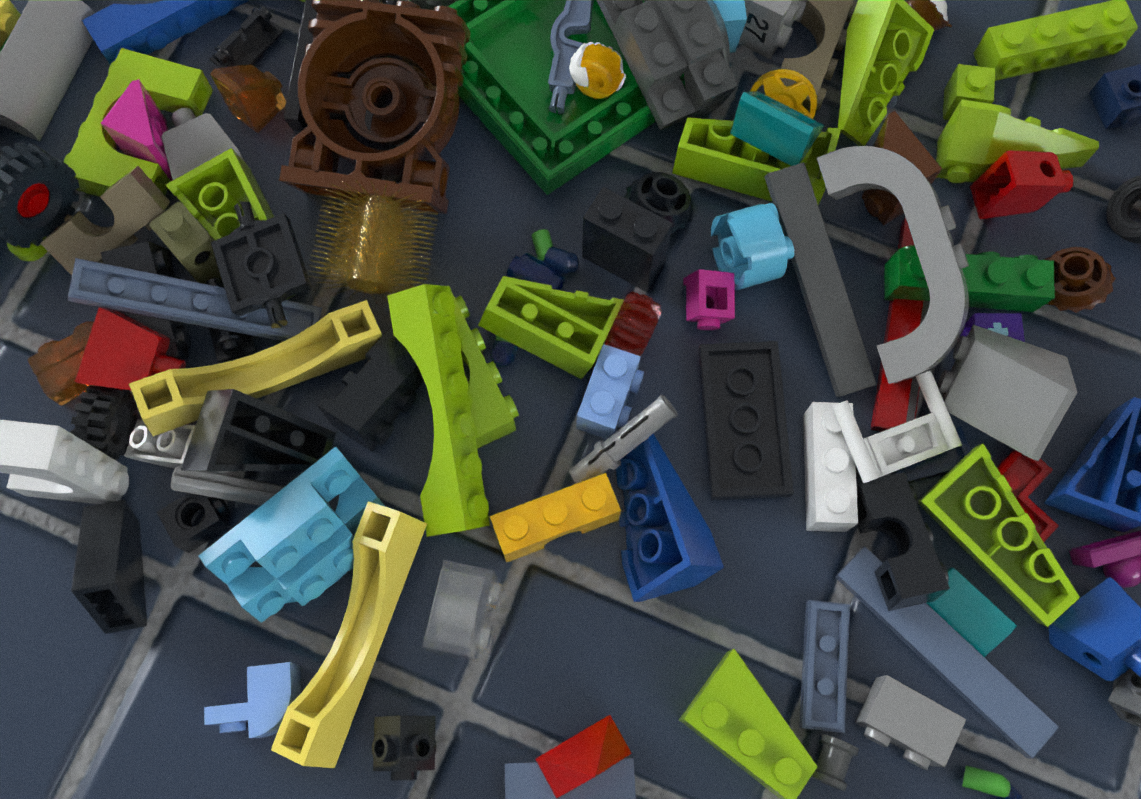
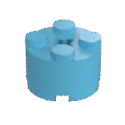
(751, 245)

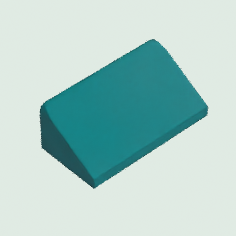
(972, 614)

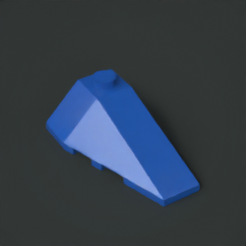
(664, 530)

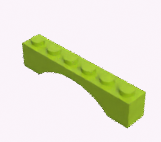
(454, 487)

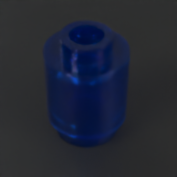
(535, 270)

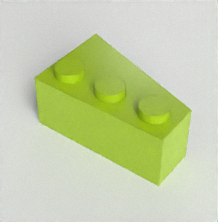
(551, 322)
(748, 729)

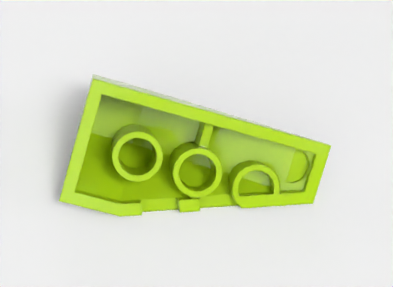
(985, 131)

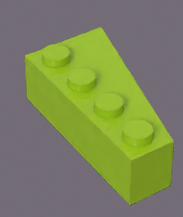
(720, 159)
(215, 189)

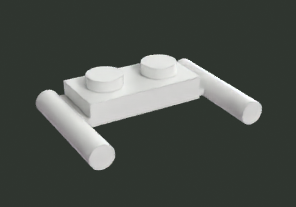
(904, 443)

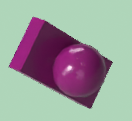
(1118, 556)

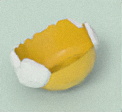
(597, 70)

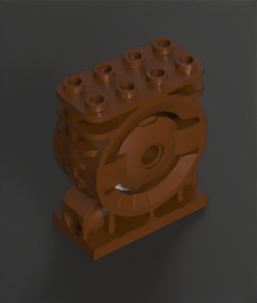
(343, 40)

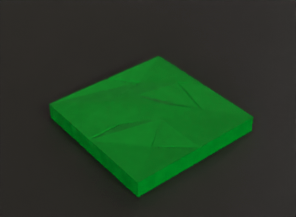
(512, 97)

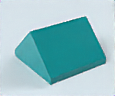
(774, 127)

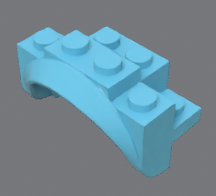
(294, 539)

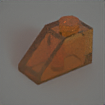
(250, 94)

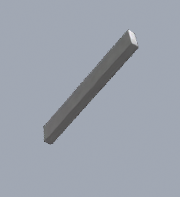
(820, 280)

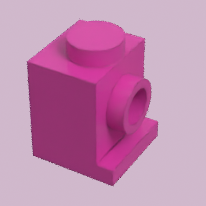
(717, 291)

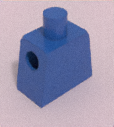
(1101, 631)

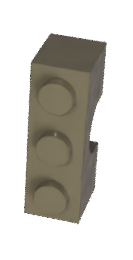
(134, 205)

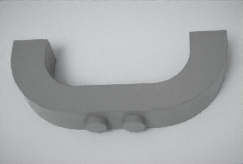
(942, 262)

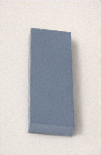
(824, 666)
(529, 782)

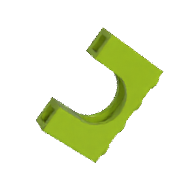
(170, 87)

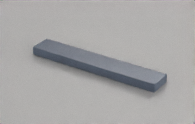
(179, 301)
(953, 660)

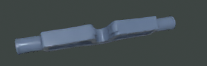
(573, 20)

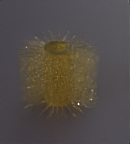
(373, 243)

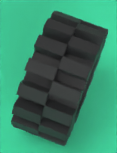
(105, 419)

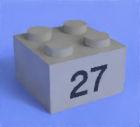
(770, 24)

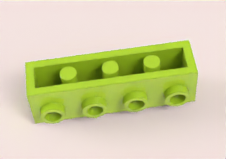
(1056, 39)

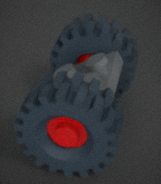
(33, 194)

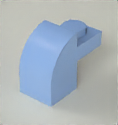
(269, 693)

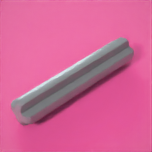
(223, 486)

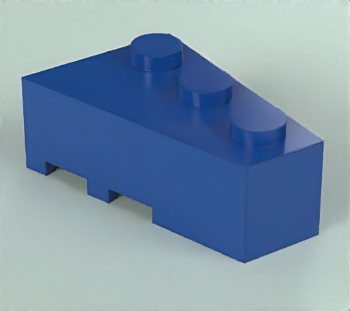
(1107, 474)

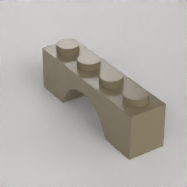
(826, 23)

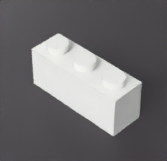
(828, 472)

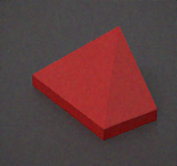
(583, 756)

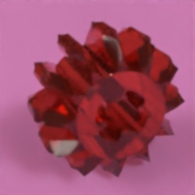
(634, 324)

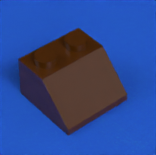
(899, 139)

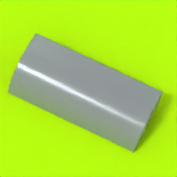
(41, 63)

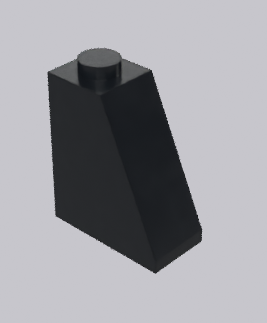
(110, 567)

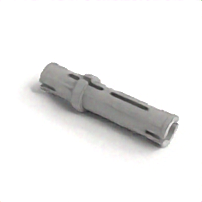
(610, 452)

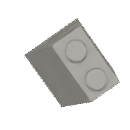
(1008, 389)

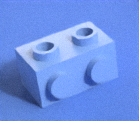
(608, 391)

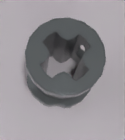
(834, 762)

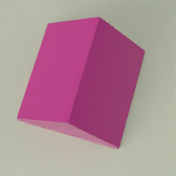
(138, 126)

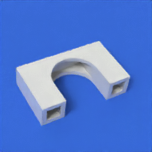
(58, 465)

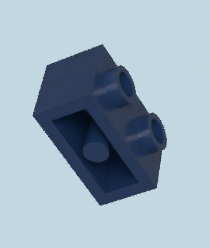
(1119, 97)

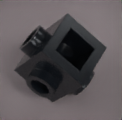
(404, 745)

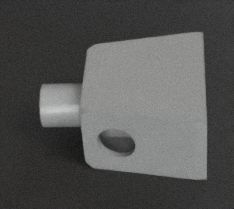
(194, 141)

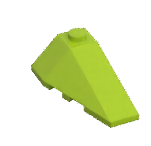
(881, 49)

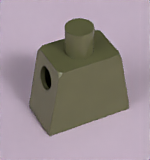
(186, 240)

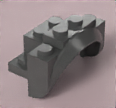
(672, 39)

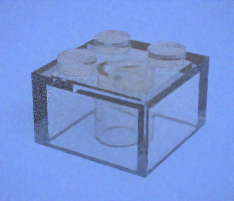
(463, 612)

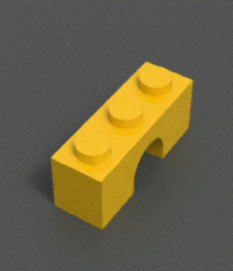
(568, 510)

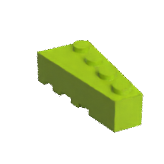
(991, 526)

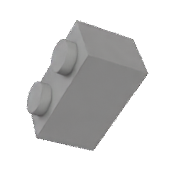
(910, 722)

